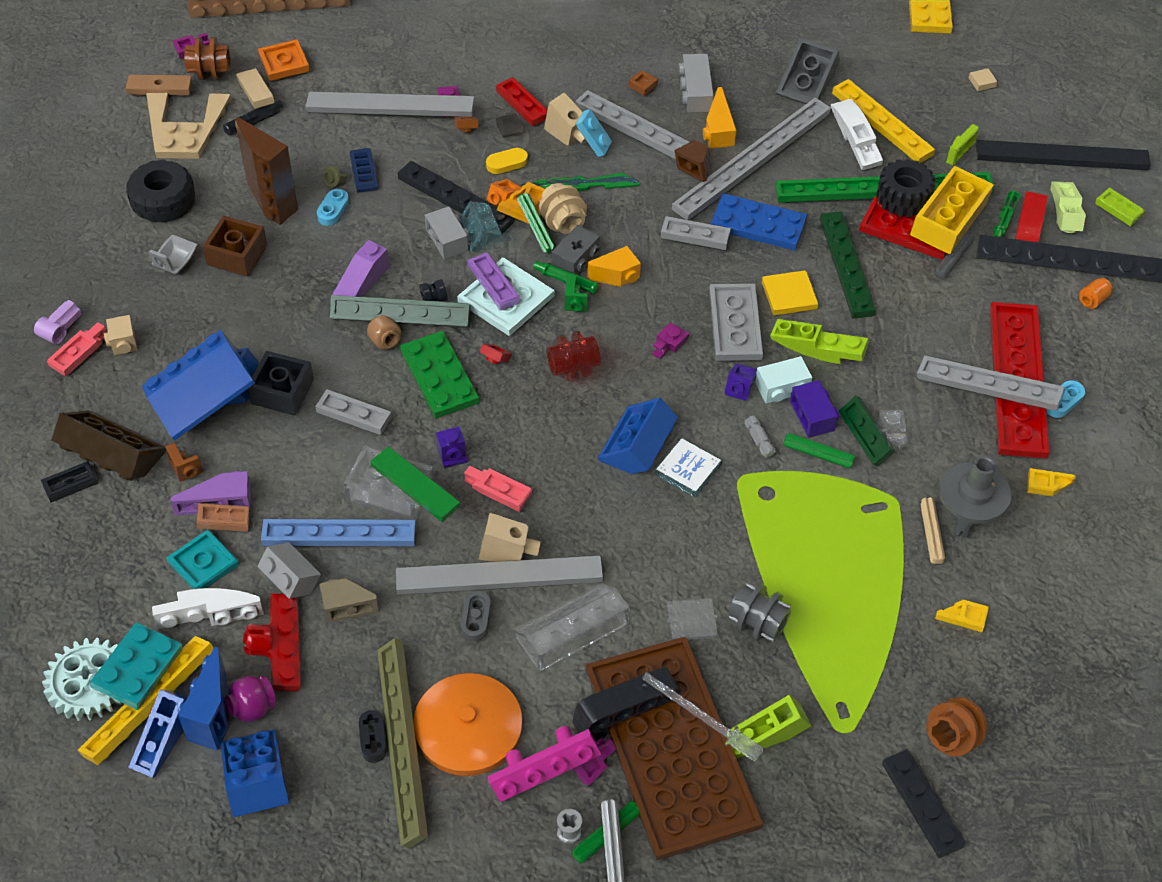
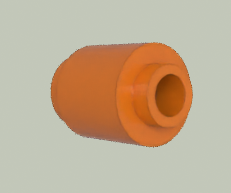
(1095, 293)

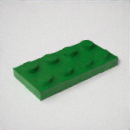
(439, 374)

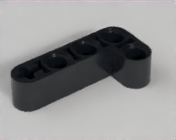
(621, 703)

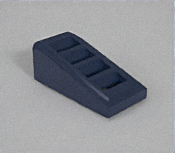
(361, 158)

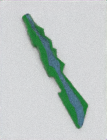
(609, 181)

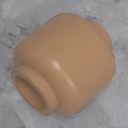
(384, 332)

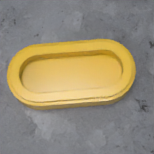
(506, 160)

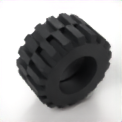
(905, 187)

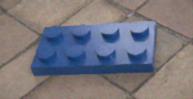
(760, 221)

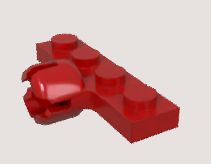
(278, 642)

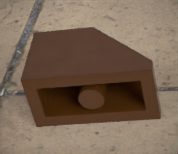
(694, 160)

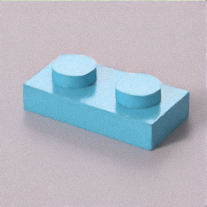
(593, 132)

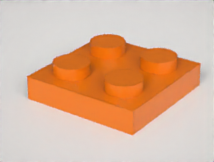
(283, 60)

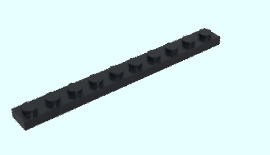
(1070, 258)

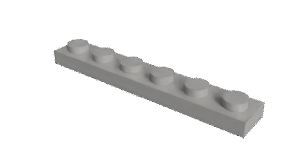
(630, 124)
(991, 383)

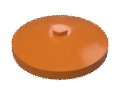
(467, 724)

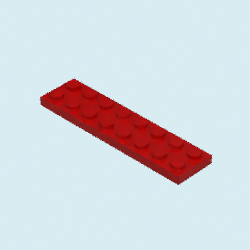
(1018, 353)

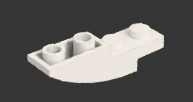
(858, 132)
(213, 603)

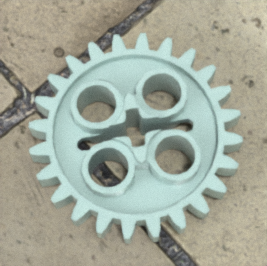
(62, 681)

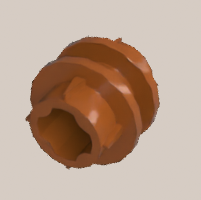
(207, 58)
(956, 726)

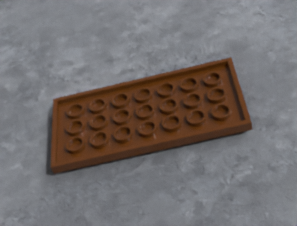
(674, 761)

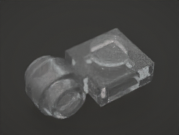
(894, 427)

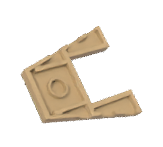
(183, 139)

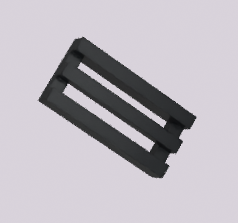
(70, 484)

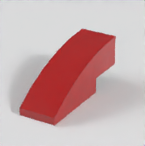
(1031, 217)

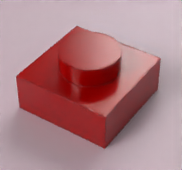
(495, 354)

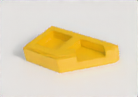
(1048, 482)
(965, 614)

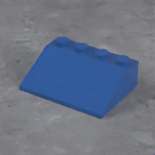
(198, 384)

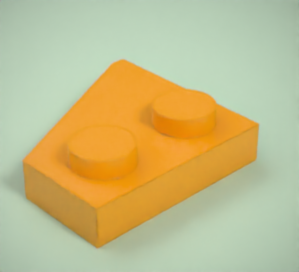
(511, 205)

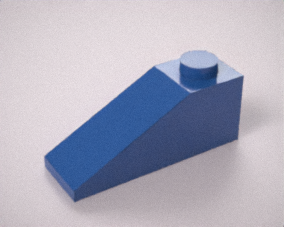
(159, 734)

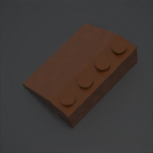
(267, 172)

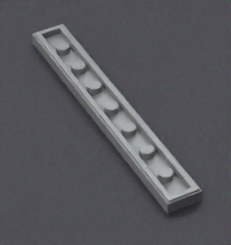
(390, 104)
(498, 575)

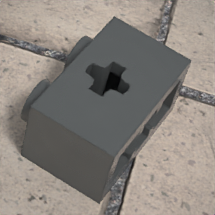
(576, 250)

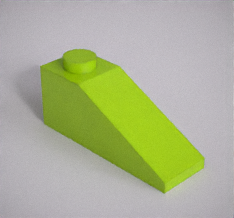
(774, 724)

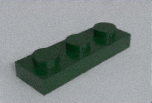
(866, 431)

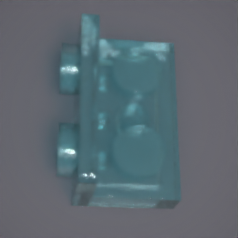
(479, 223)

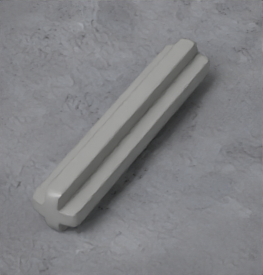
(612, 841)

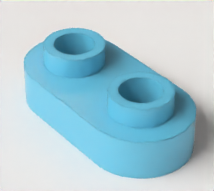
(334, 202)
(1068, 402)

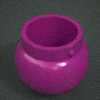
(250, 698)

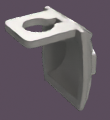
(173, 254)

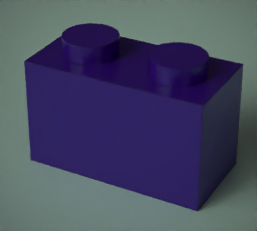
(814, 408)

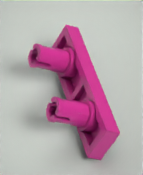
(544, 765)

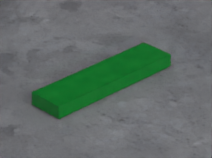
(415, 484)

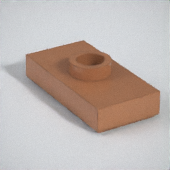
(222, 517)

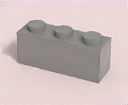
(696, 82)

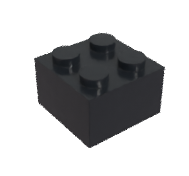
(280, 383)

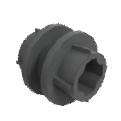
(762, 613)

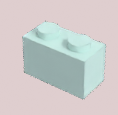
(777, 379)

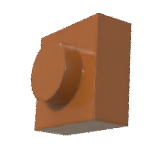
(643, 83)
(466, 124)

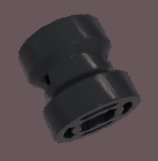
(434, 291)

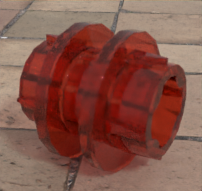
(573, 356)

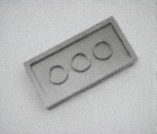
(735, 322)

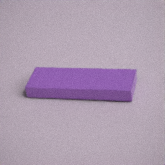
(493, 281)

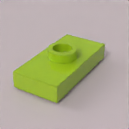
(962, 144)
(1120, 206)

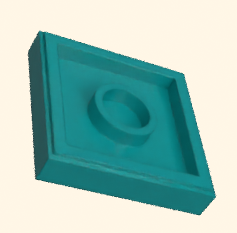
(202, 561)

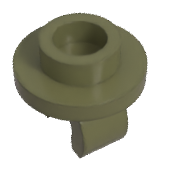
(333, 177)

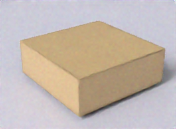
(982, 79)

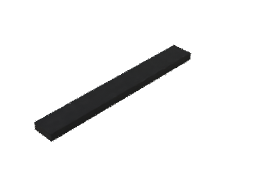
(1063, 155)

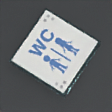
(688, 467)

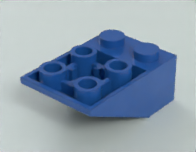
(205, 711)
(253, 773)

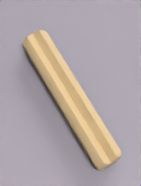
(932, 531)

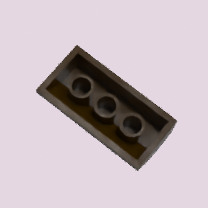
(107, 444)

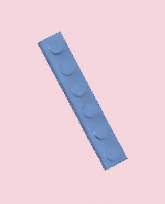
(338, 532)

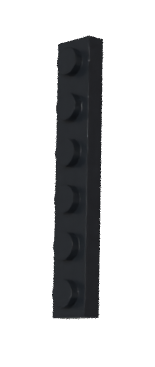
(447, 192)

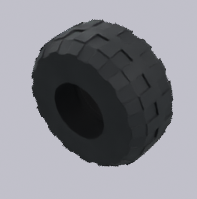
(160, 191)

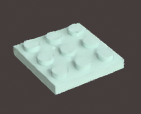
(532, 298)

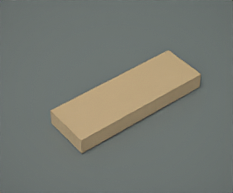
(255, 88)

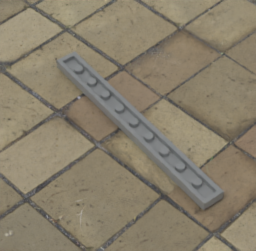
(750, 159)

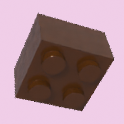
(235, 245)

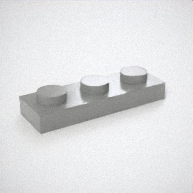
(695, 233)
(353, 412)

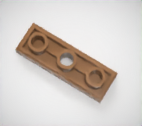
(170, 84)

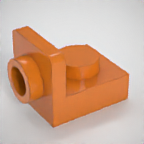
(501, 191)

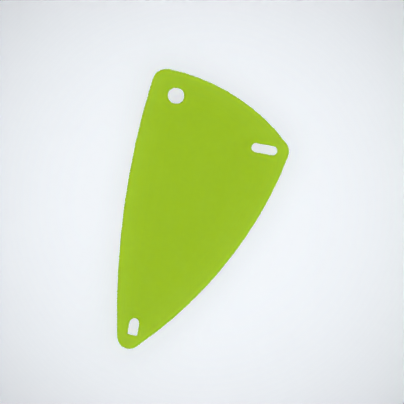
(836, 574)

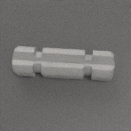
(760, 436)

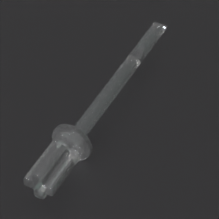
(735, 737)

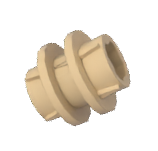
(562, 208)

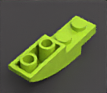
(813, 342)

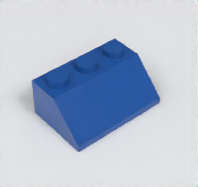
(639, 436)

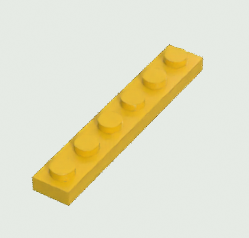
(885, 122)
(127, 718)

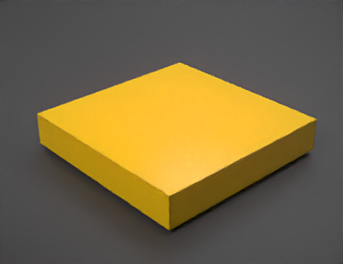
(789, 292)

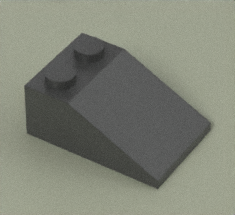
(808, 71)

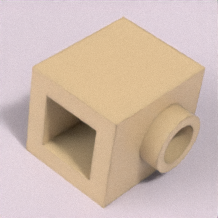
(120, 335)

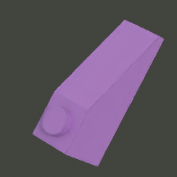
(363, 270)
(222, 489)

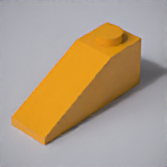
(719, 123)

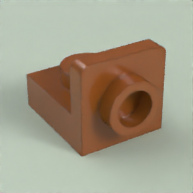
(183, 467)

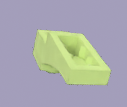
(1068, 206)

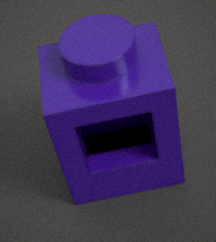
(451, 447)

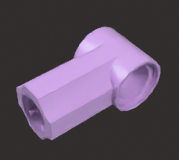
(56, 325)

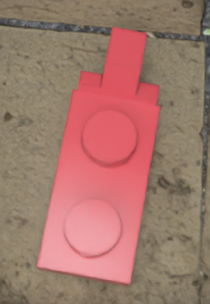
(77, 349)
(498, 487)

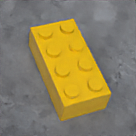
(951, 210)

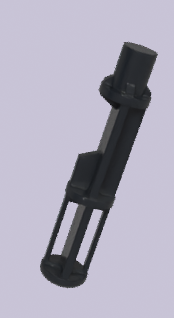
(253, 116)

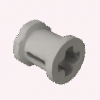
(570, 818)

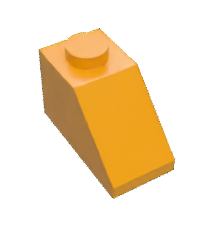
(615, 268)

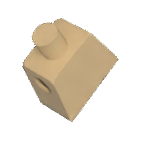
(561, 120)
(506, 540)

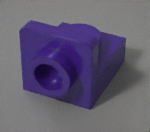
(740, 381)

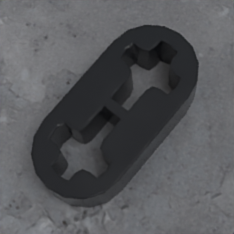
(378, 736)

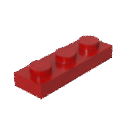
(522, 101)

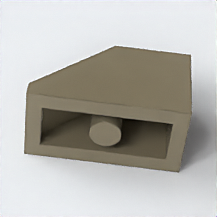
(346, 600)

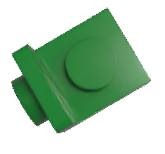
(574, 299)

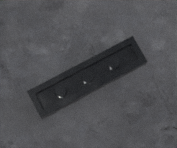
(923, 803)

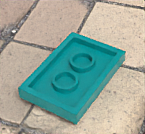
(136, 666)

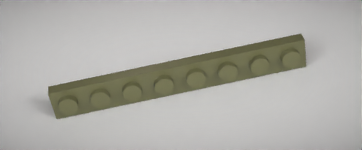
(402, 744)

